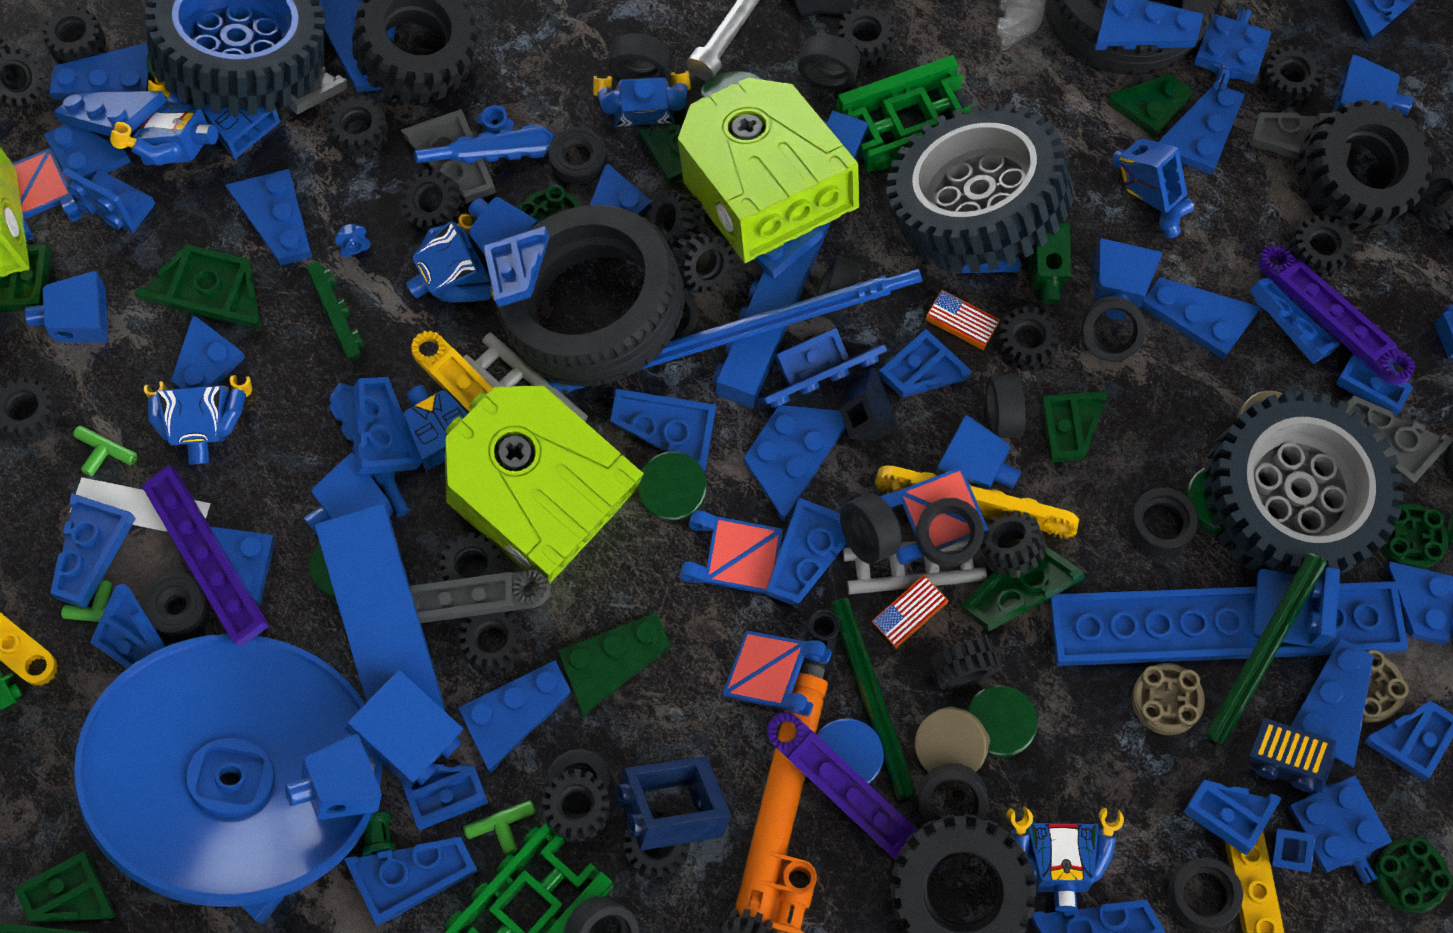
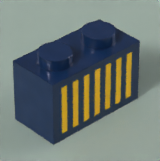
(1292, 756)

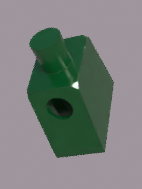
(1051, 265)

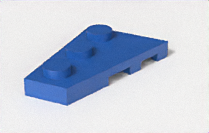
(1376, 14)
(1205, 128)
(89, 548)

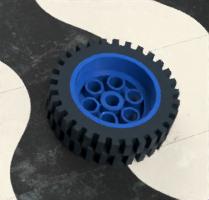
(236, 50)

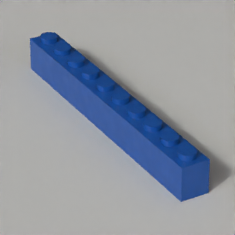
(751, 357)

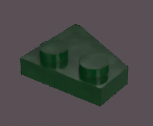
(1152, 102)

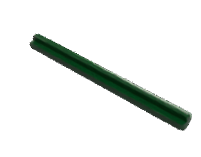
(1266, 648)
(873, 699)

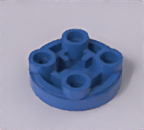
(855, 745)

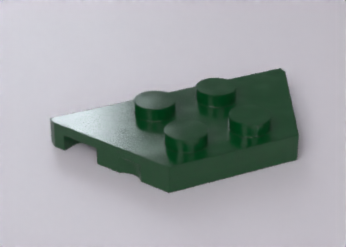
(206, 285)

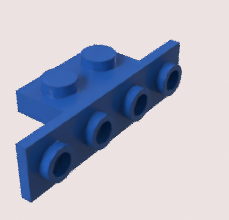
(814, 361)

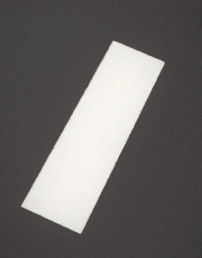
(128, 499)

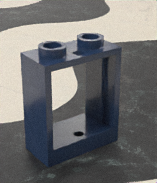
(652, 833)

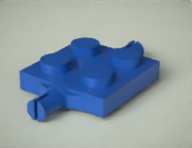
(1232, 49)
(1343, 826)

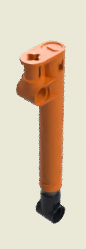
(767, 870)

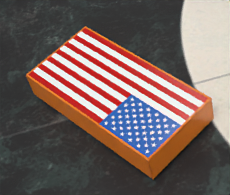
(962, 320)
(910, 611)

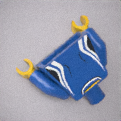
(643, 100)
(450, 265)
(196, 415)

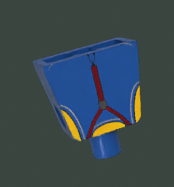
(1152, 173)

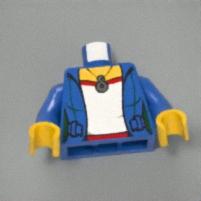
(169, 134)
(1066, 855)

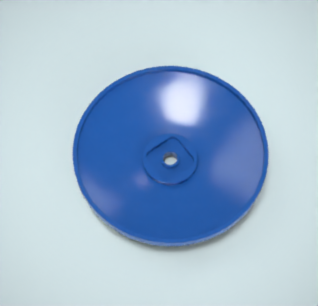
(171, 731)

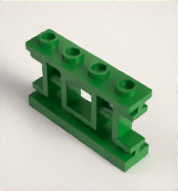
(896, 94)
(506, 888)

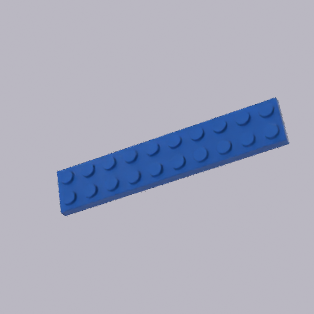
(1206, 624)

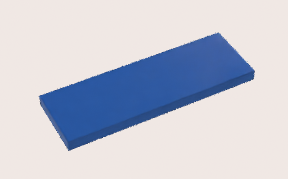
(376, 601)

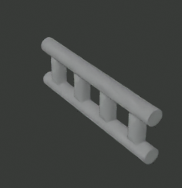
(519, 371)
(900, 580)

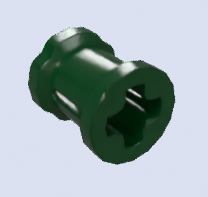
(378, 834)

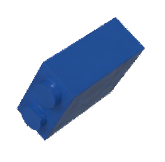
(405, 730)

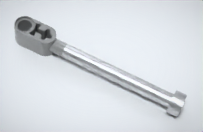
(705, 61)

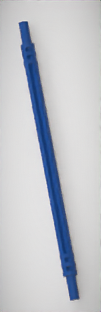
(777, 318)

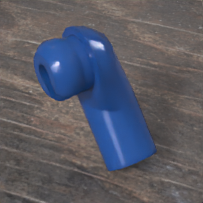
(1169, 221)

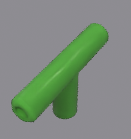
(102, 448)
(90, 613)
(500, 823)

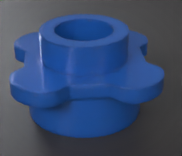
(492, 114)
(352, 240)

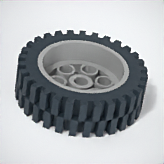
(980, 187)
(1310, 435)

